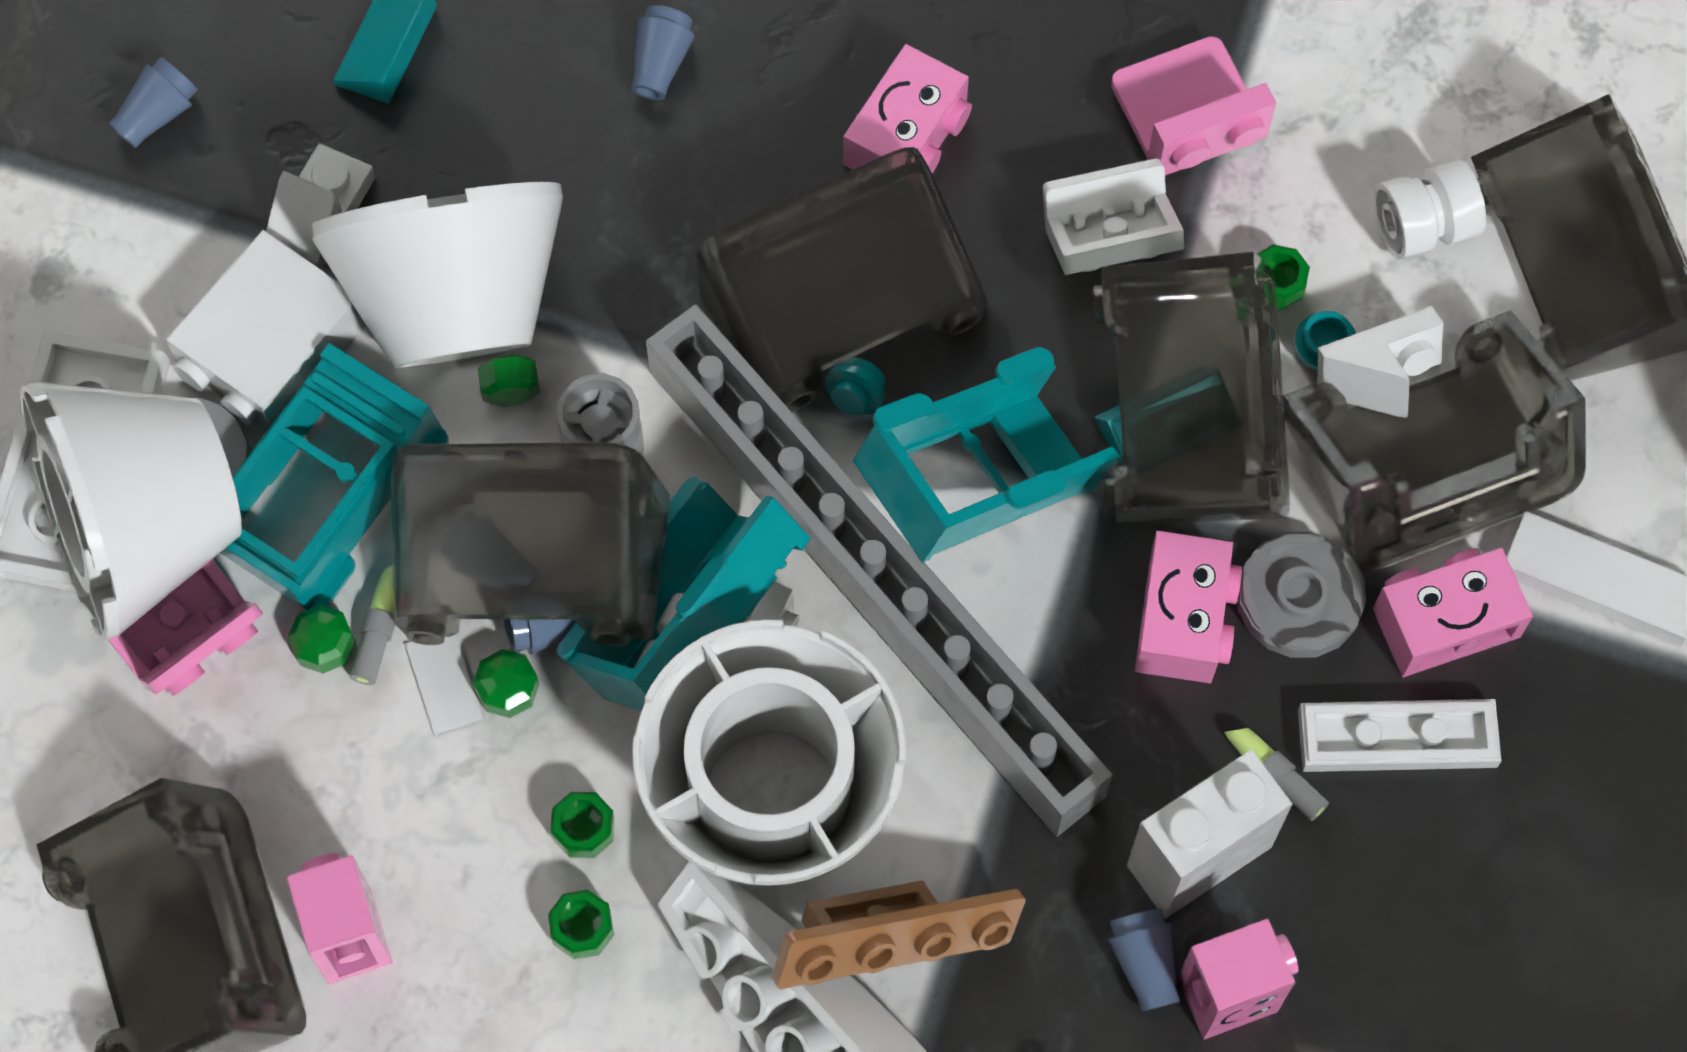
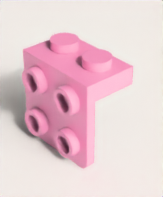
(1192, 105)
(185, 629)

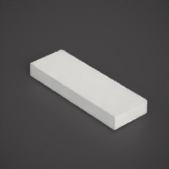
(1600, 577)
(1399, 735)

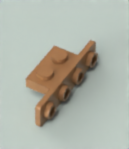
(891, 930)

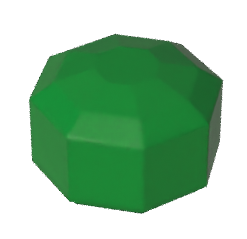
(1289, 273)
(508, 380)
(321, 639)
(506, 683)
(582, 824)
(580, 924)

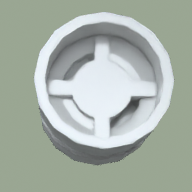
(1439, 206)

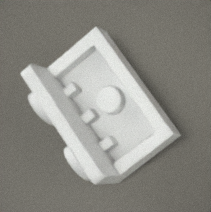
(1111, 217)

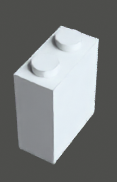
(262, 330)
(1208, 833)

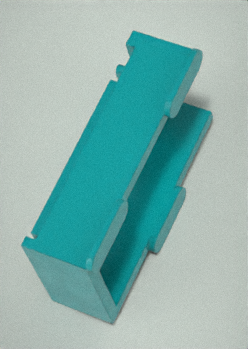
(372, 410)
(1022, 424)
(719, 566)

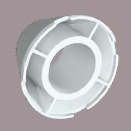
(446, 271)
(130, 493)
(753, 683)

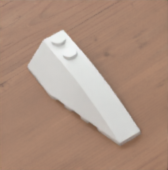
(737, 945)

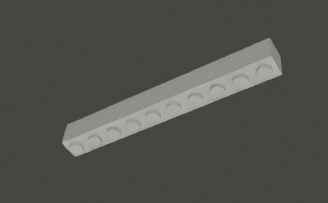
(880, 572)

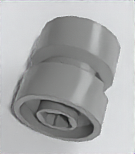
(600, 411)

